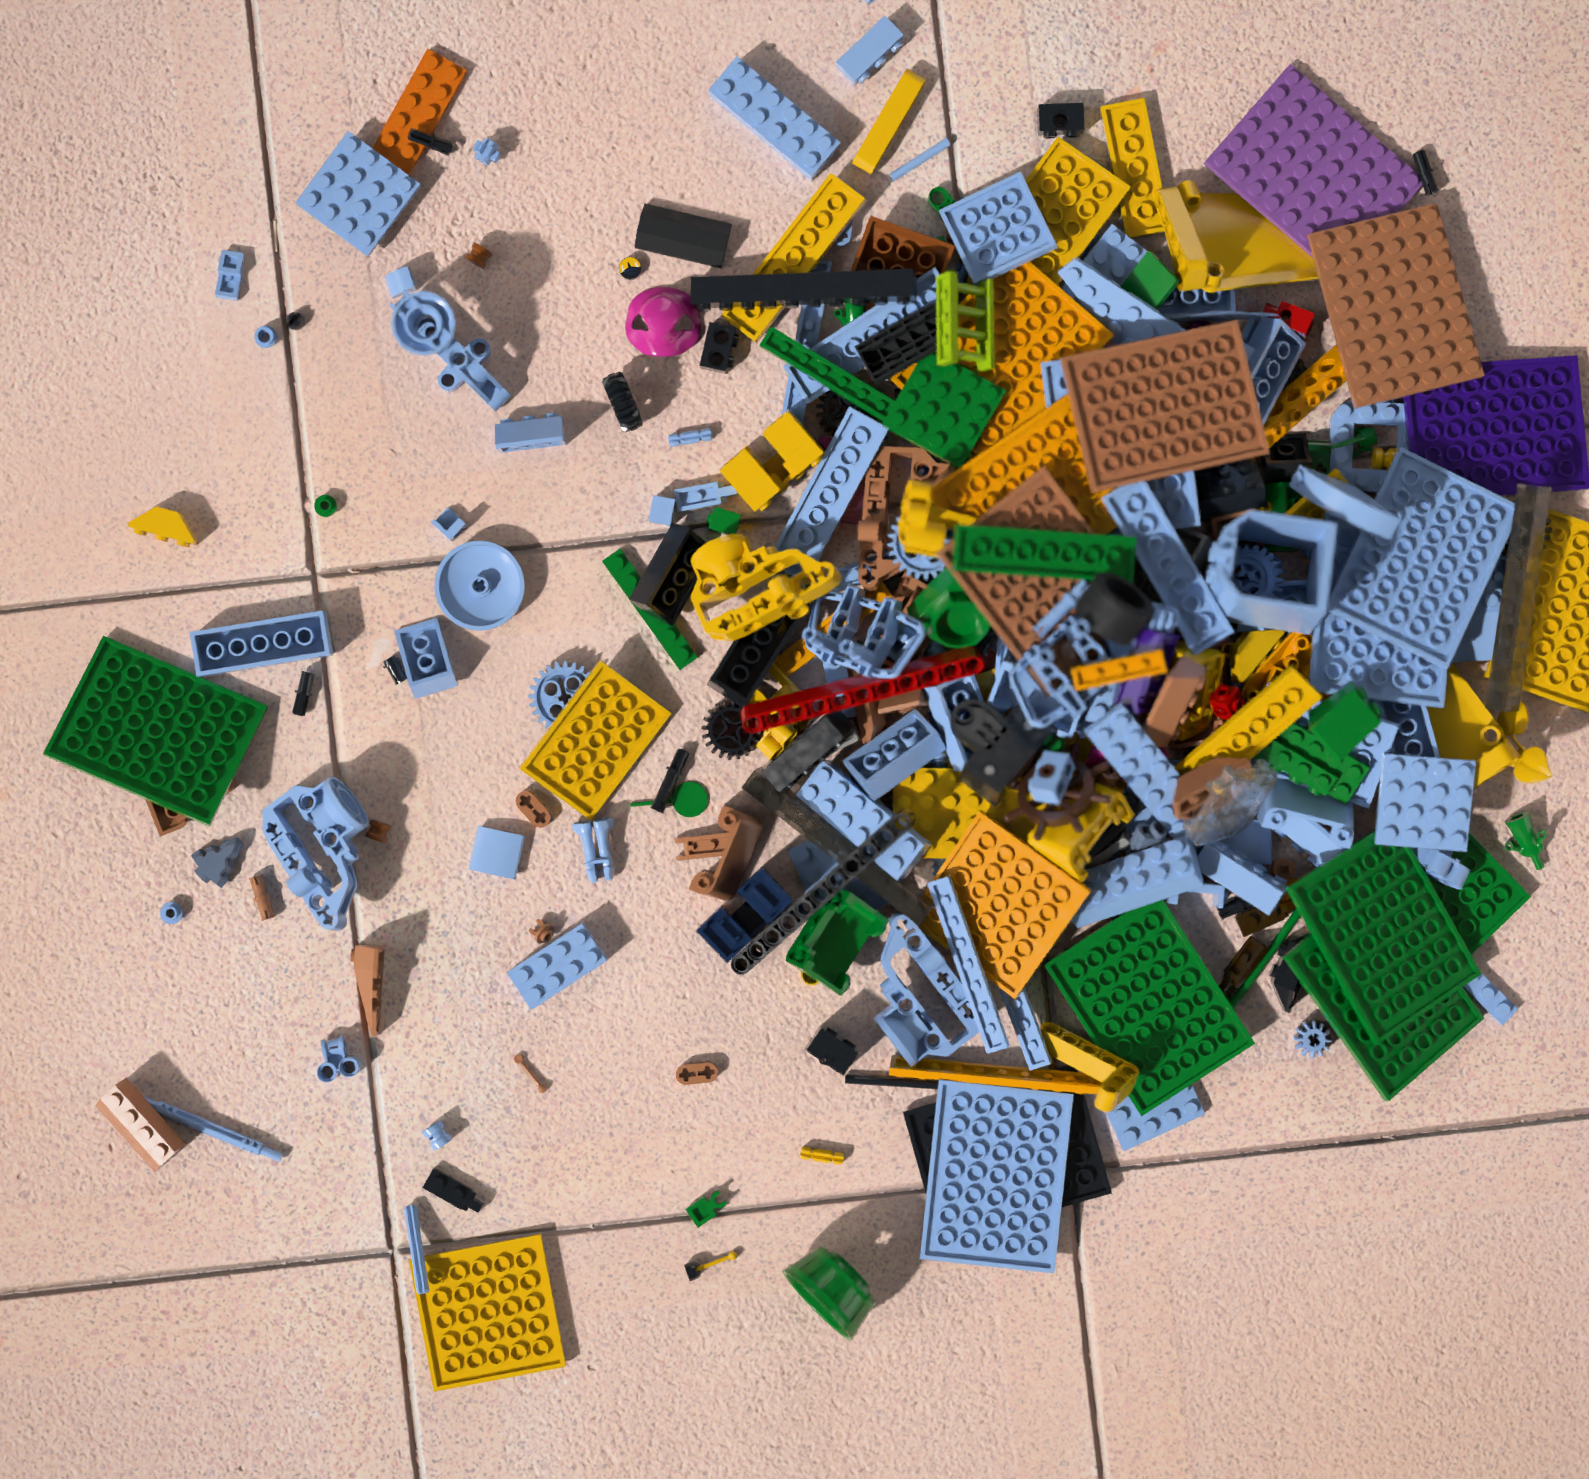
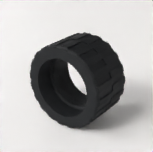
(1114, 608)

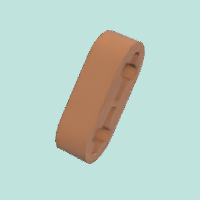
(536, 803)
(695, 1067)

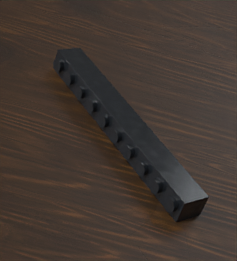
(804, 289)

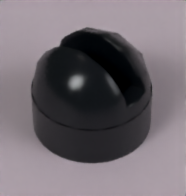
(298, 324)

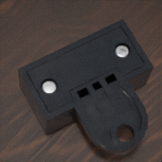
(1001, 747)

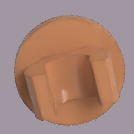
(544, 933)

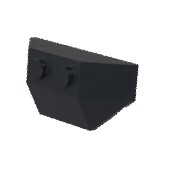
(1282, 977)

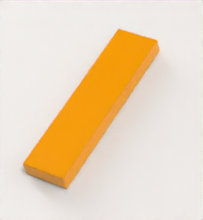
(1119, 670)

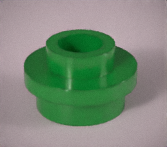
(332, 505)

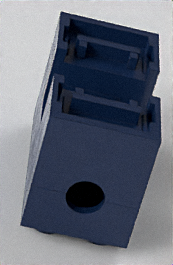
(732, 932)

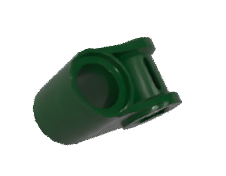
(1320, 454)

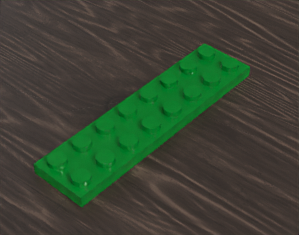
(1042, 553)

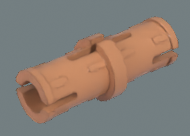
(262, 897)

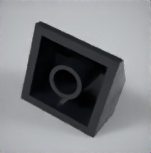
(1285, 458)

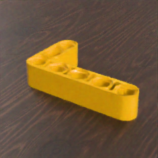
(1115, 1073)

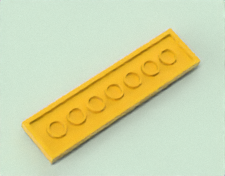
(801, 247)
(1256, 722)

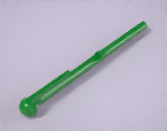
(1274, 945)

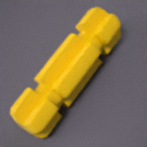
(822, 1155)

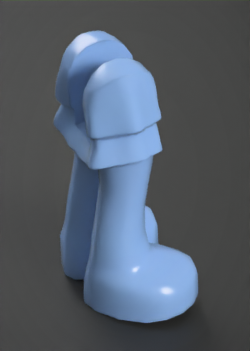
(601, 827)

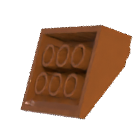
(895, 247)

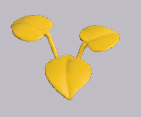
(1533, 763)

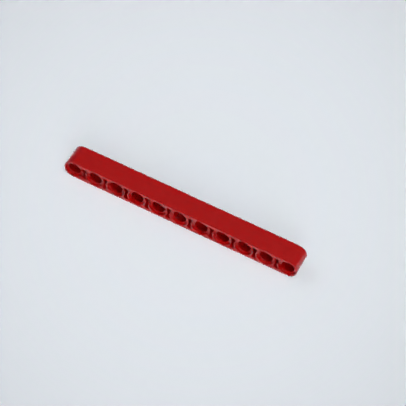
(852, 697)

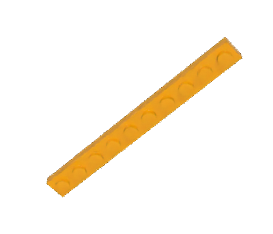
(995, 1075)

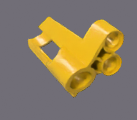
(923, 525)
(779, 738)

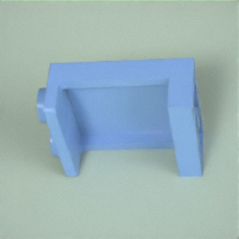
(1219, 898)

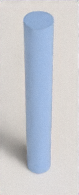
(923, 157)

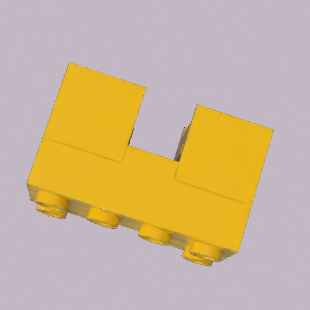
(761, 482)

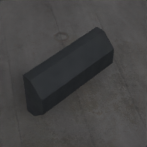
(682, 235)
(900, 344)

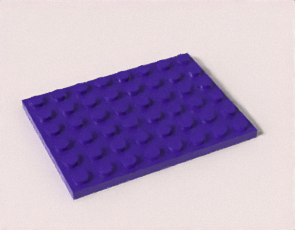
(1506, 427)

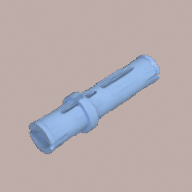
(1060, 610)

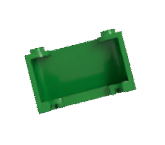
(834, 940)

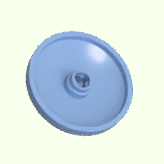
(479, 585)

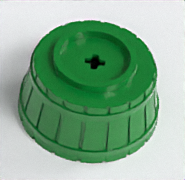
(832, 1290)

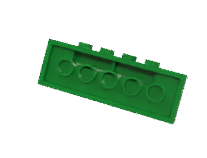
(1308, 762)

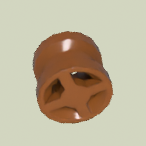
(478, 255)
(378, 831)

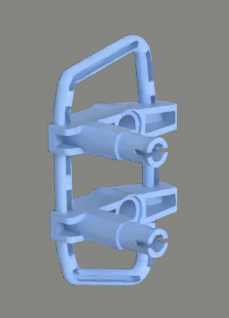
(837, 641)
(1040, 661)

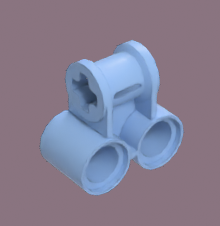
(336, 1059)

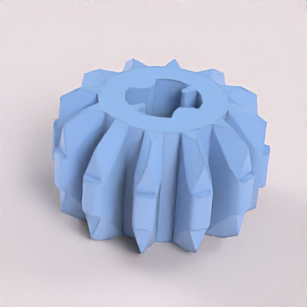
(1164, 618)
(1320, 1036)

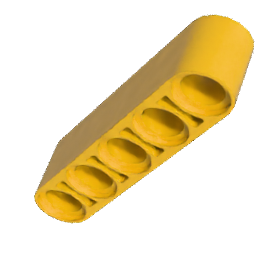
(889, 121)

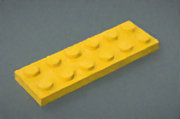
(1135, 163)

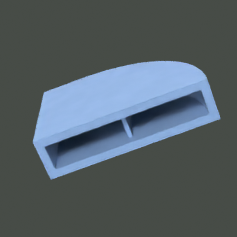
(1345, 501)

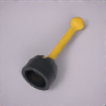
(694, 1269)

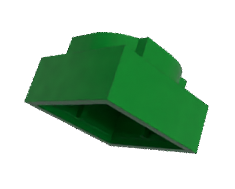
(949, 613)

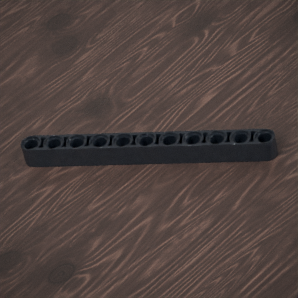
(831, 887)

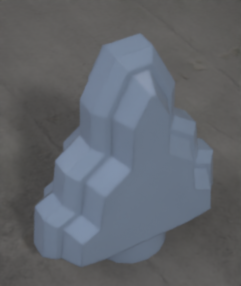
(1147, 836)
(217, 861)

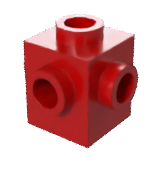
(1226, 701)

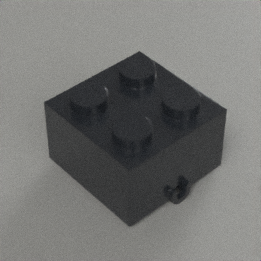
(838, 1053)

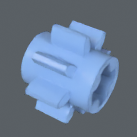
(486, 151)

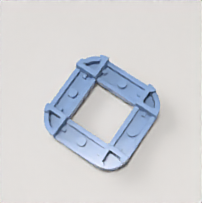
(1342, 429)

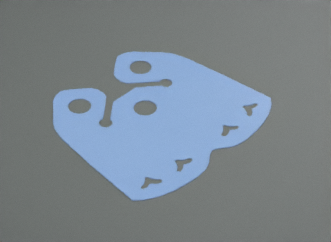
(1227, 315)

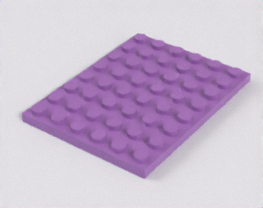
(1310, 162)

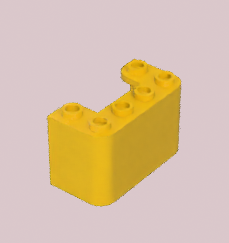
(1070, 849)

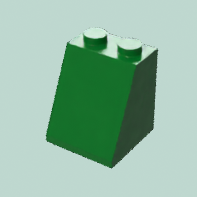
(1344, 720)

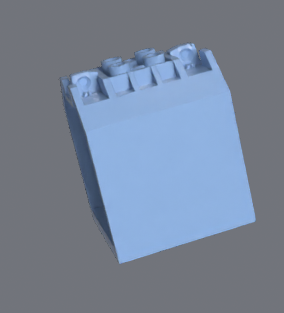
(1279, 531)

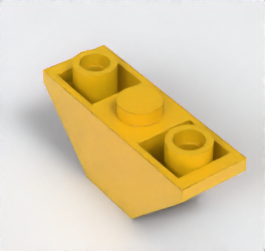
(165, 525)
(1251, 651)

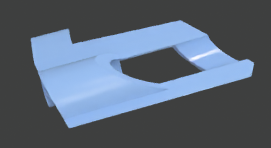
(1442, 867)

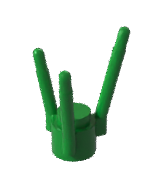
(1364, 438)

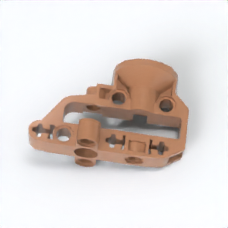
(873, 531)

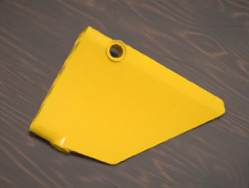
(1226, 242)
(1463, 728)

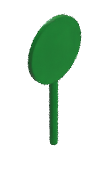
(687, 799)

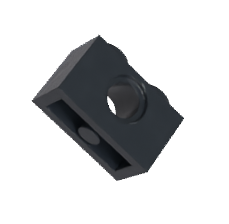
(1070, 111)

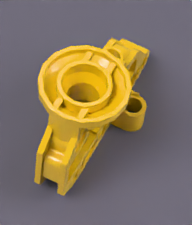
(726, 566)

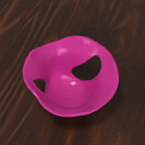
(661, 311)

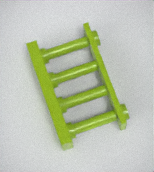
(947, 322)

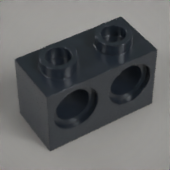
(713, 347)

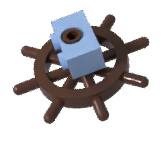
(1052, 784)

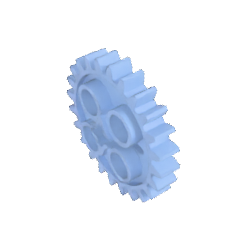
(919, 563)
(544, 701)

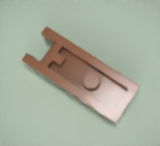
(703, 846)

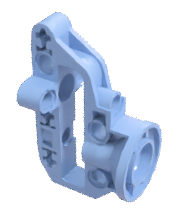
(425, 310)
(332, 813)
(912, 1026)

